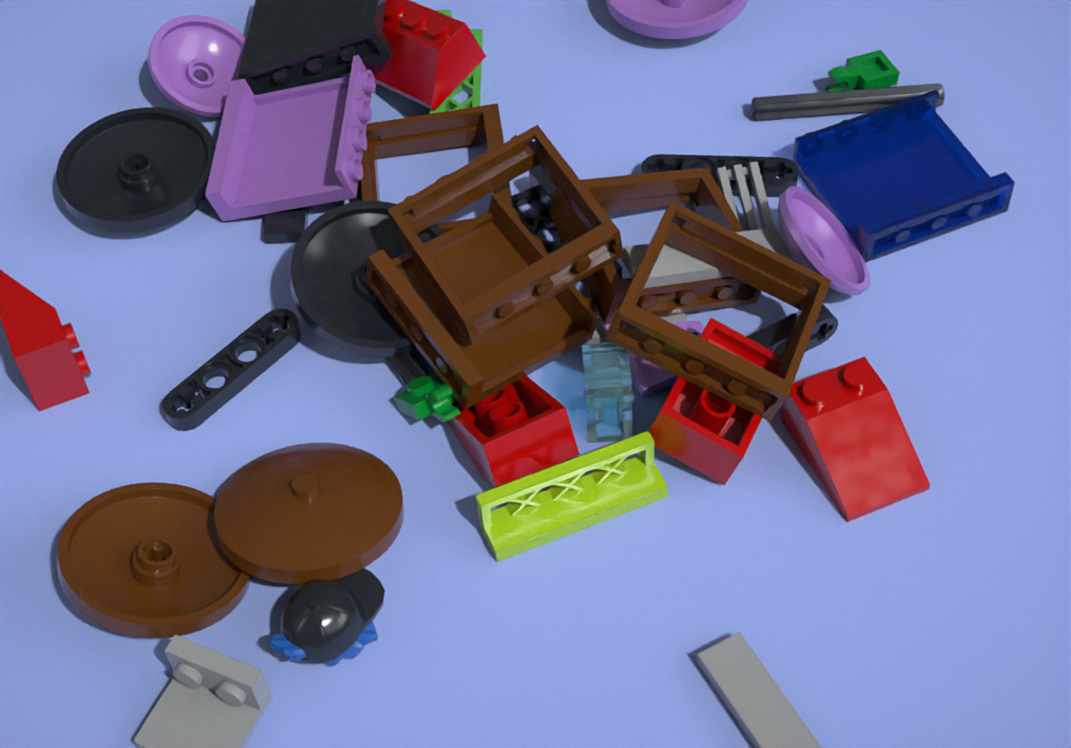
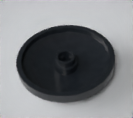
(136, 169)
(331, 277)

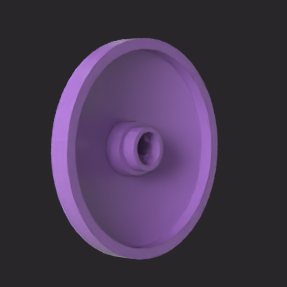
(674, 17)

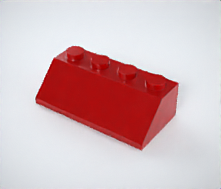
(428, 54)

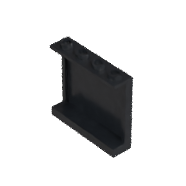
(310, 41)

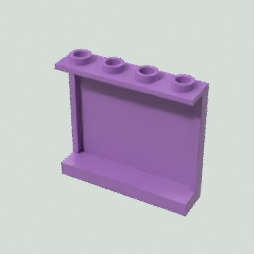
(290, 145)

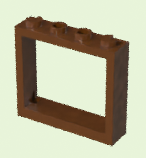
(427, 134)
(650, 191)
(539, 280)
(697, 358)

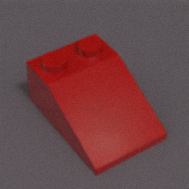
(42, 346)
(704, 427)
(515, 432)
(854, 438)

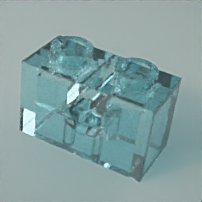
(607, 392)

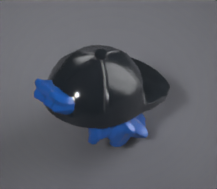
(330, 619)

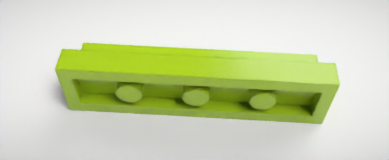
(571, 500)

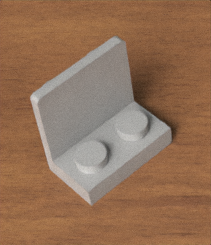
(207, 702)

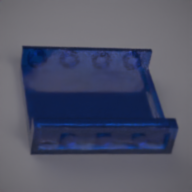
(898, 177)

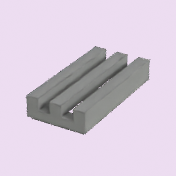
(739, 174)

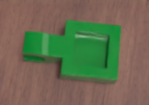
(864, 72)
(427, 397)

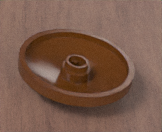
(309, 513)
(149, 561)

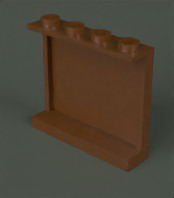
(473, 261)

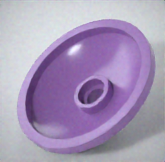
(192, 49)
(821, 241)

